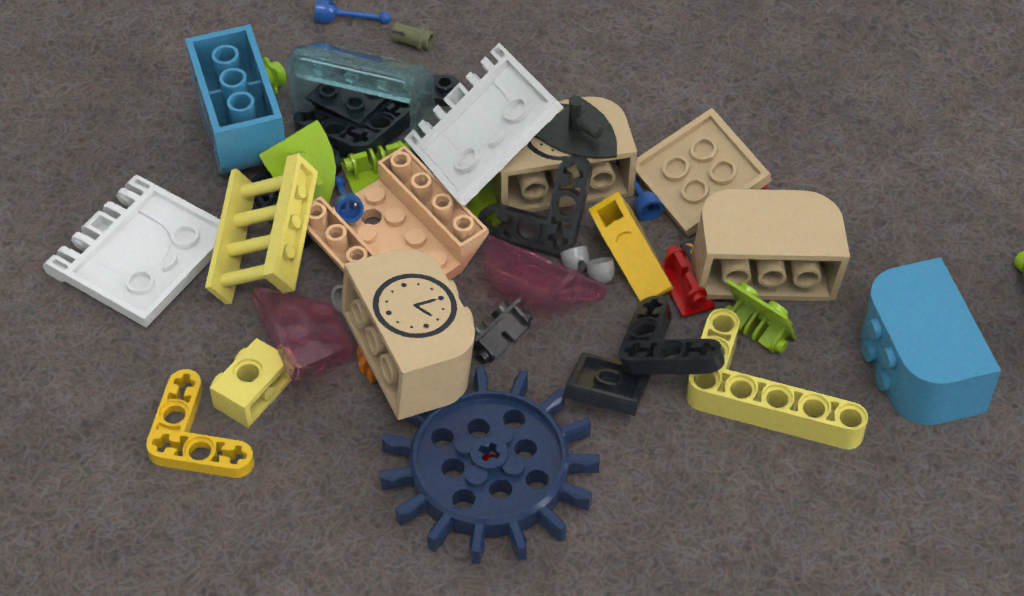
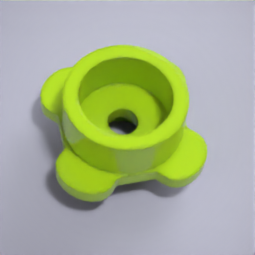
(275, 73)

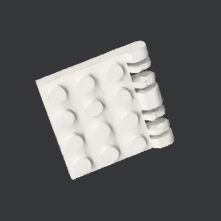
(483, 125)
(138, 254)

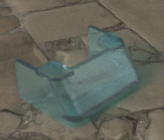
(363, 73)

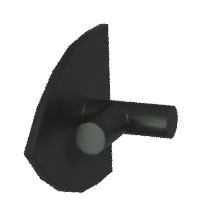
(580, 131)

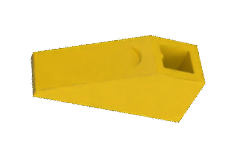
(630, 247)

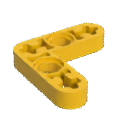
(179, 435)

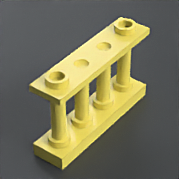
(283, 243)

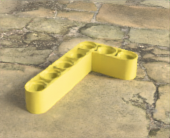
(760, 396)

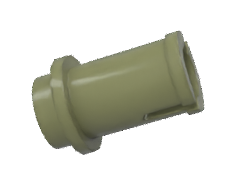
(414, 36)

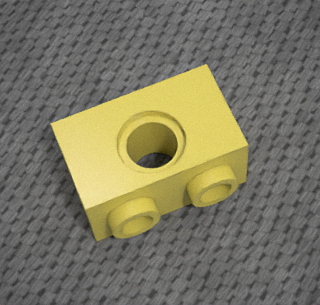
(244, 399)

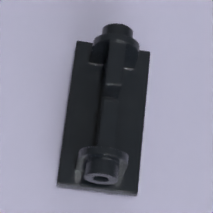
(508, 320)

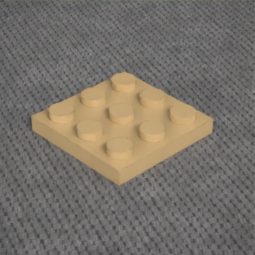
(695, 165)

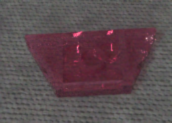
(535, 277)
(303, 330)

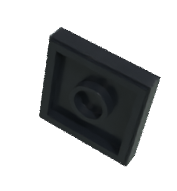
(605, 384)

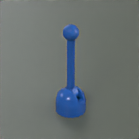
(327, 11)
(644, 200)
(345, 203)

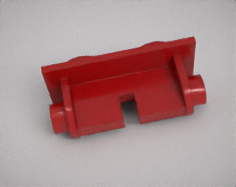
(686, 292)

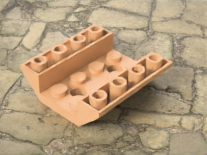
(412, 213)

